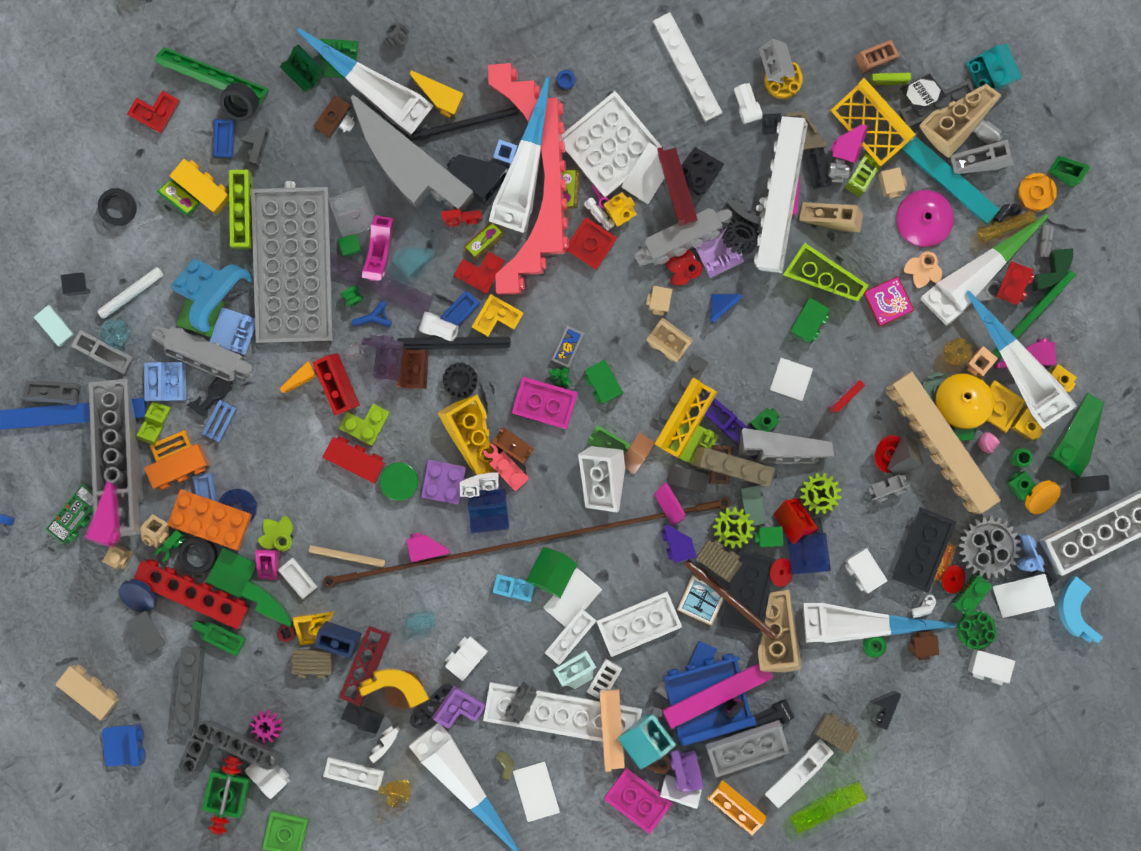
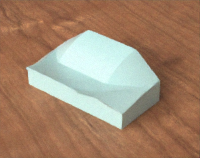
(576, 670)

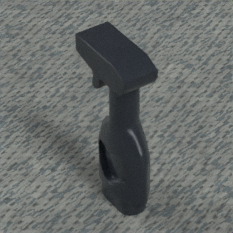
(216, 391)

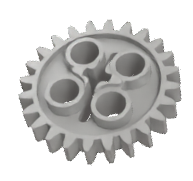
(972, 551)

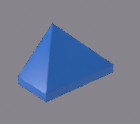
(722, 303)

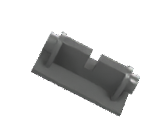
(515, 710)

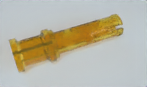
(998, 229)

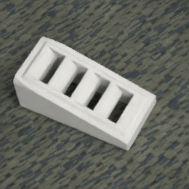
(611, 665)

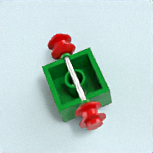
(226, 794)

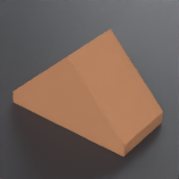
(637, 452)

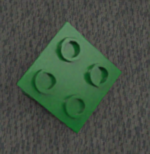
(346, 47)

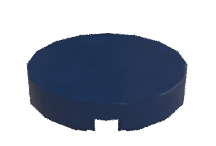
(137, 595)

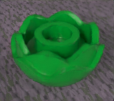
(870, 650)

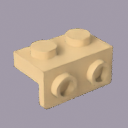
(669, 340)

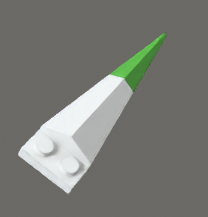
(949, 296)

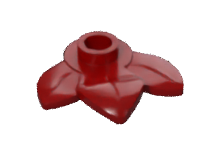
(680, 267)

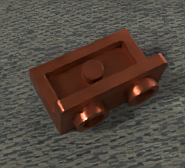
(413, 369)

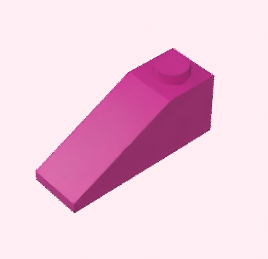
(1042, 351)
(106, 523)

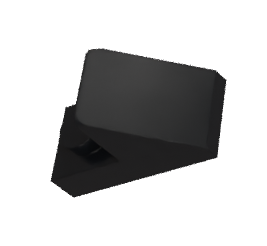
(889, 703)
(362, 717)

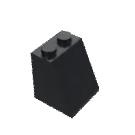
(478, 175)

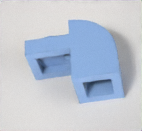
(504, 153)

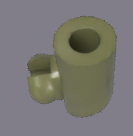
(507, 763)

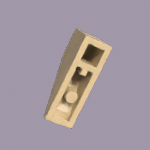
(832, 216)

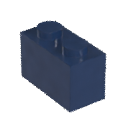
(338, 639)

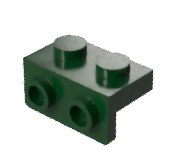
(303, 69)

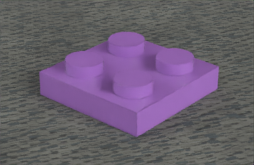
(443, 482)

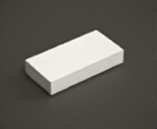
(297, 578)

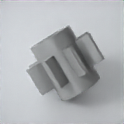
(838, 171)

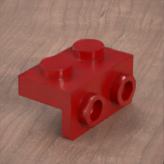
(1014, 283)

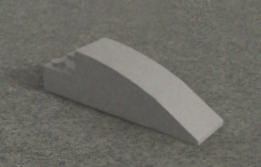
(408, 166)
(116, 450)

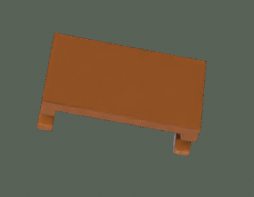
(513, 445)

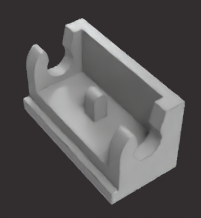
(776, 60)

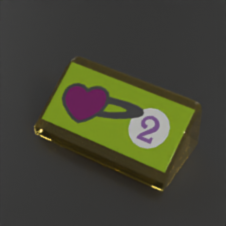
(571, 194)
(484, 240)

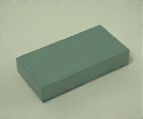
(753, 504)

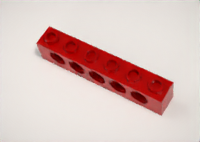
(198, 603)

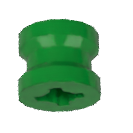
(352, 296)

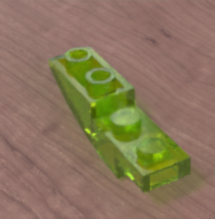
(827, 806)

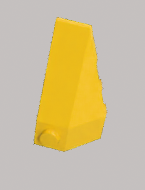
(468, 429)

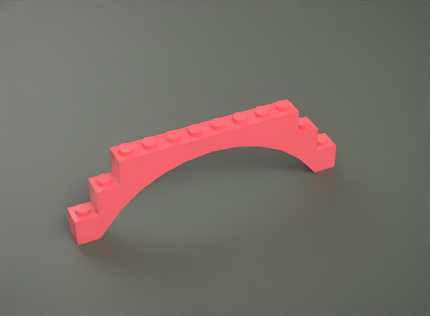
(549, 231)

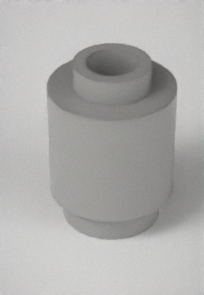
(988, 132)

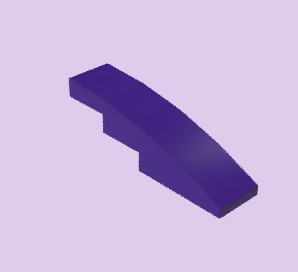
(725, 420)

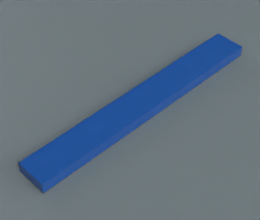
(56, 415)

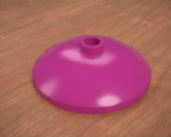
(914, 225)

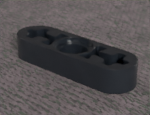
(419, 712)

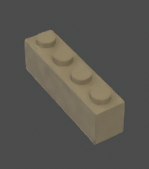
(733, 466)

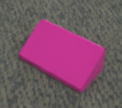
(669, 504)

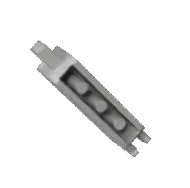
(679, 239)
(202, 354)

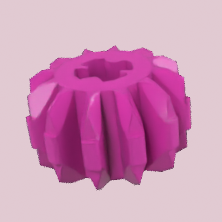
(271, 722)

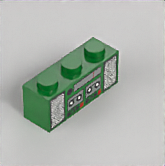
(73, 515)

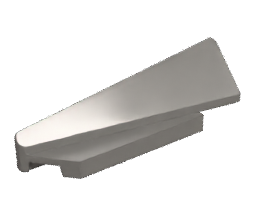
(782, 448)

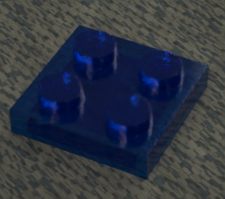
(809, 554)

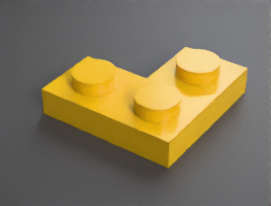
(495, 311)

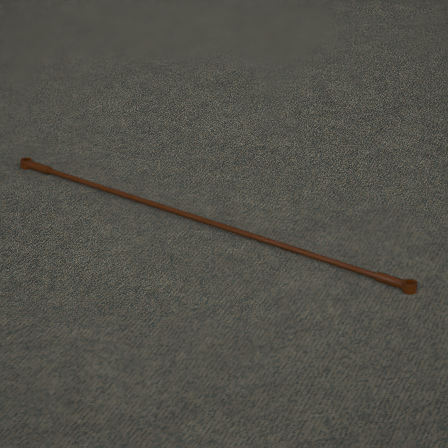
(354, 576)

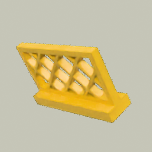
(885, 110)

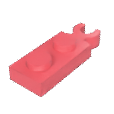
(506, 468)

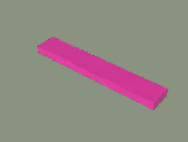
(715, 695)

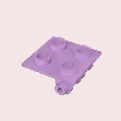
(717, 256)

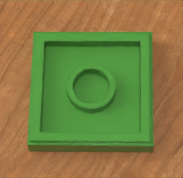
(285, 832)

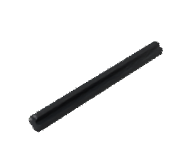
(458, 343)

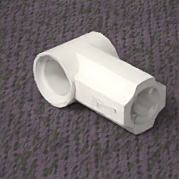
(749, 108)
(433, 325)

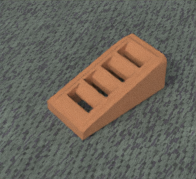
(866, 62)

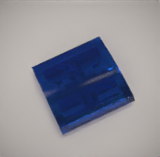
(488, 511)

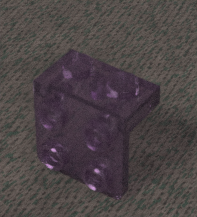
(387, 356)

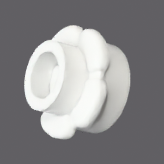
(347, 123)

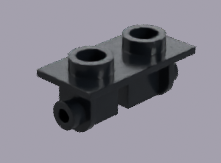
(818, 168)

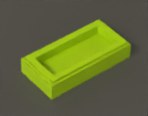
(890, 79)

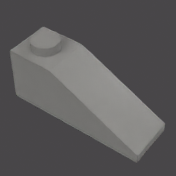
(983, 158)

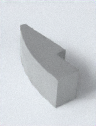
(101, 351)

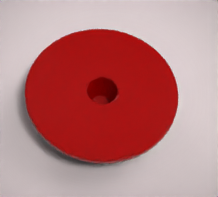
(781, 572)
(953, 579)

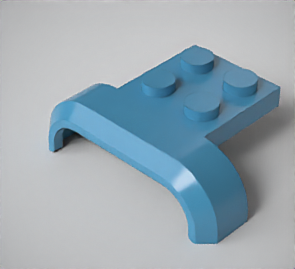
(206, 288)

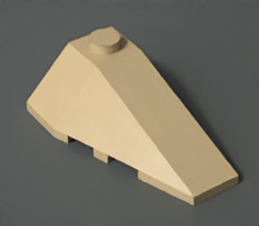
(953, 124)
(782, 652)

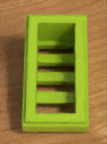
(856, 185)

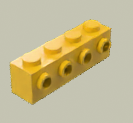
(1025, 423)

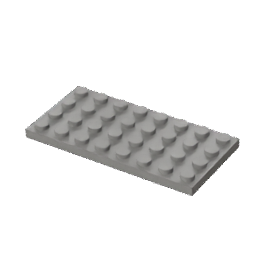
(292, 264)

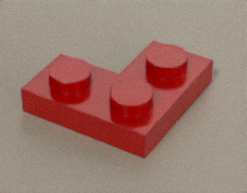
(156, 116)
(454, 217)
(482, 277)

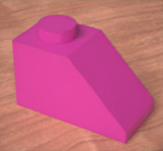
(850, 144)
(424, 547)

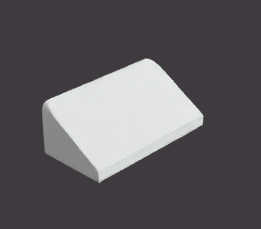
(672, 793)

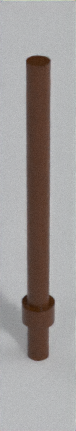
(702, 575)

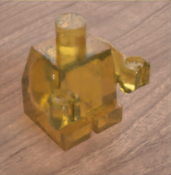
(396, 790)

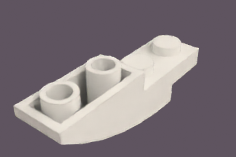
(799, 773)

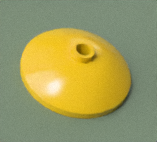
(958, 410)

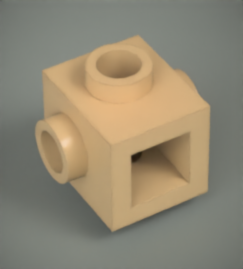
(154, 531)

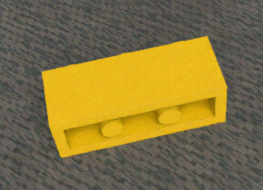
(201, 185)

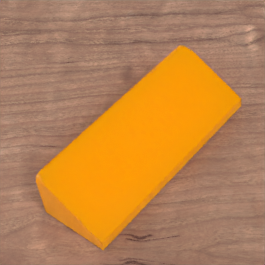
(737, 807)

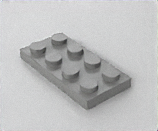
(747, 748)

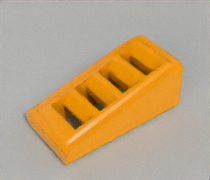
(303, 375)

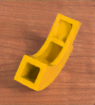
(402, 680)

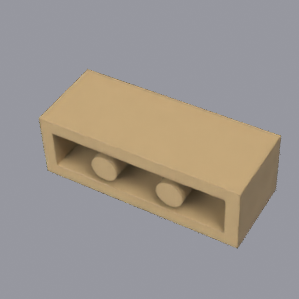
(87, 691)

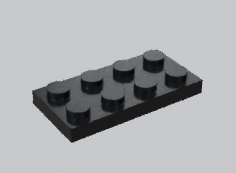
(923, 550)
(750, 588)

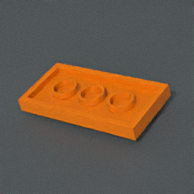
(209, 519)

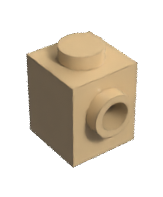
(892, 182)
(659, 300)

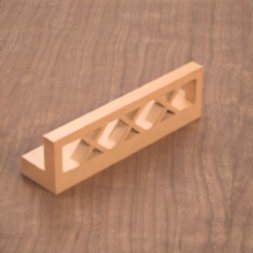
(611, 729)

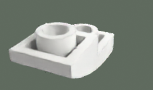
(471, 486)
(389, 736)

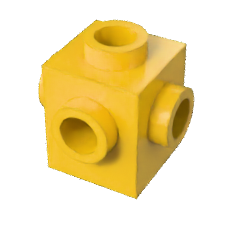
(620, 209)

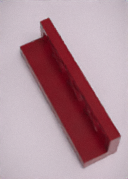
(677, 186)
(373, 664)

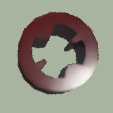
(281, 635)

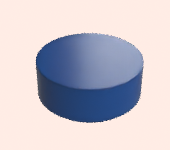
(565, 80)
(6, 519)

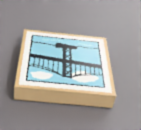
(700, 601)

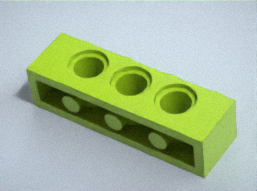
(240, 209)

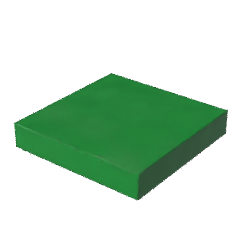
(231, 572)

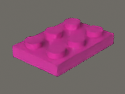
(544, 403)
(637, 800)

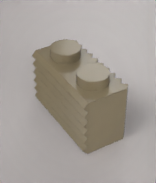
(718, 560)
(312, 662)
(836, 732)

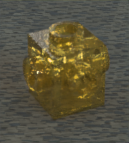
(951, 354)

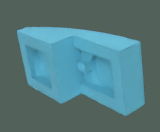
(513, 588)

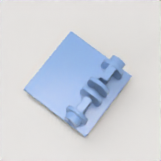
(233, 330)
(1032, 560)

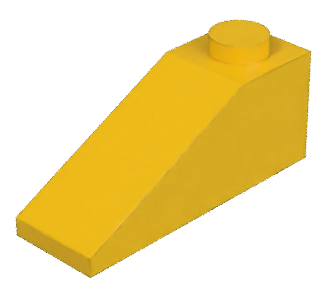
(441, 96)

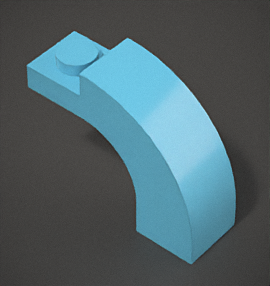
(1069, 609)

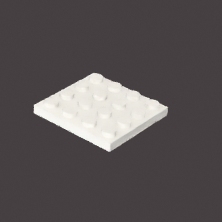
(607, 143)

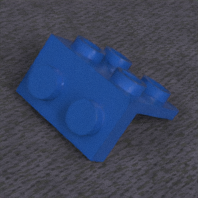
(123, 745)

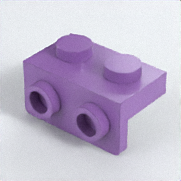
(687, 771)

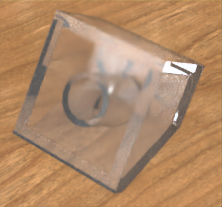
(353, 211)

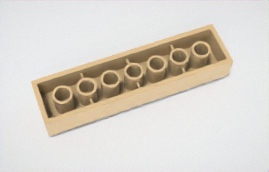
(942, 444)

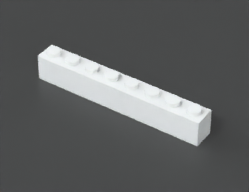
(781, 195)

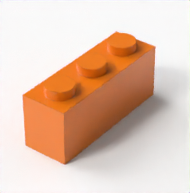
(177, 467)

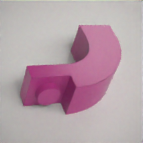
(379, 248)

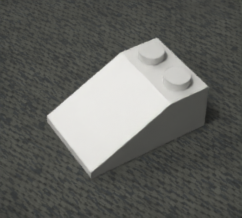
(602, 477)

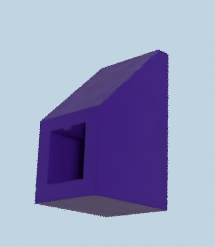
(680, 545)

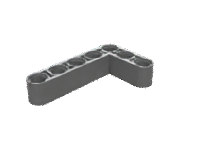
(229, 744)

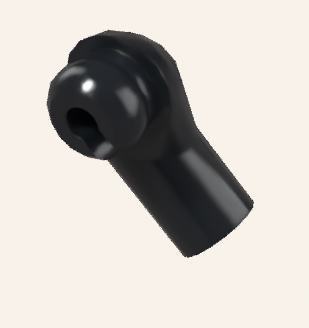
(1007, 210)

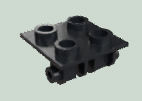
(700, 170)

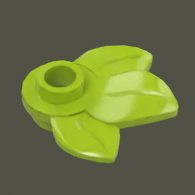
(274, 532)

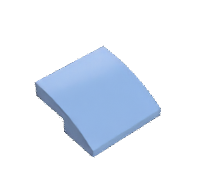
(165, 381)

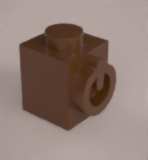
(923, 645)

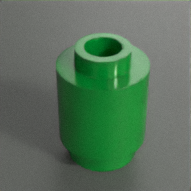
(1026, 457)

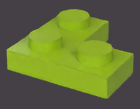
(367, 429)

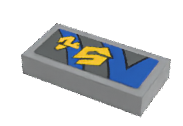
(567, 346)

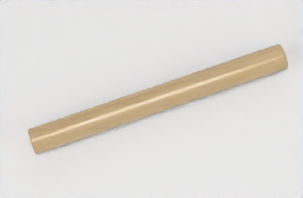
(347, 556)

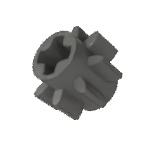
(397, 35)

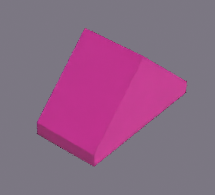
(267, 564)

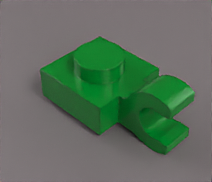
(173, 541)

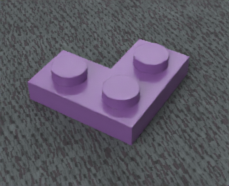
(455, 703)

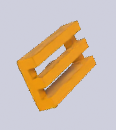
(186, 440)

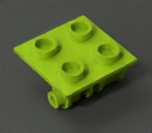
(700, 438)

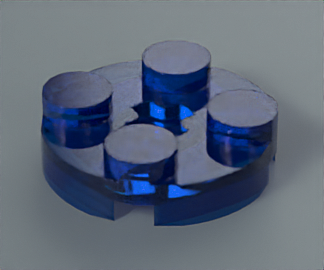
(241, 496)

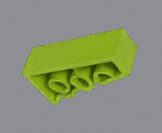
(821, 272)

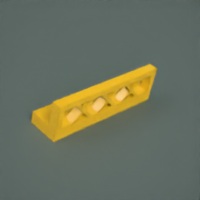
(682, 412)

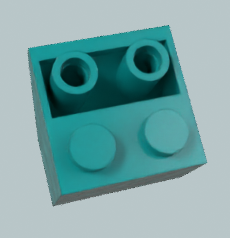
(994, 67)
(646, 741)

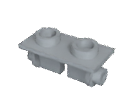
(896, 486)

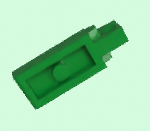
(220, 636)

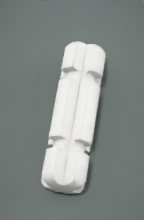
(599, 214)

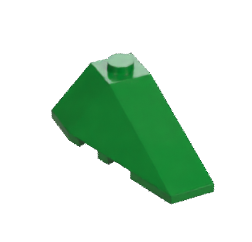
(1077, 439)

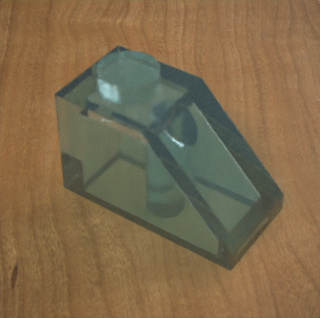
(412, 259)

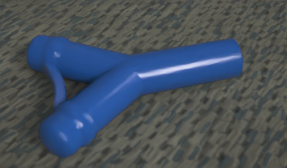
(373, 317)

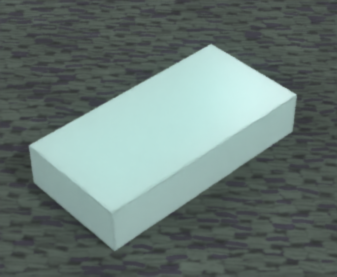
(54, 325)

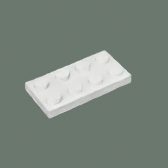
(639, 624)

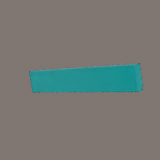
(952, 182)

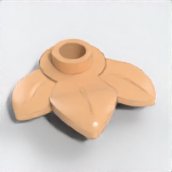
(922, 272)

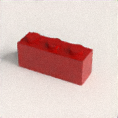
(336, 384)
(354, 459)

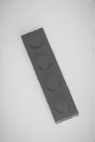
(955, 93)
(693, 369)

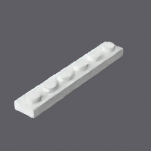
(687, 67)

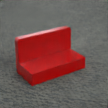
(794, 520)

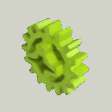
(809, 486)
(725, 517)

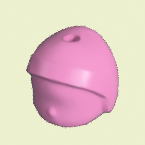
(988, 442)

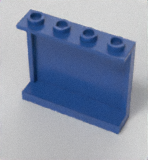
(695, 679)

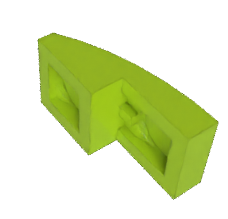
(154, 423)

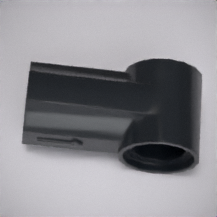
(778, 711)

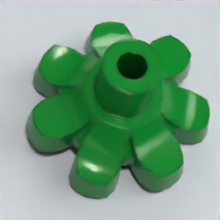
(560, 377)

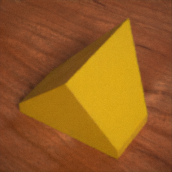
(308, 626)

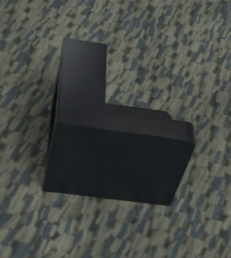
(74, 284)

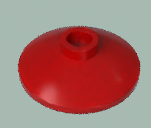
(885, 451)

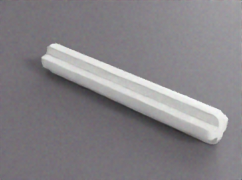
(130, 293)

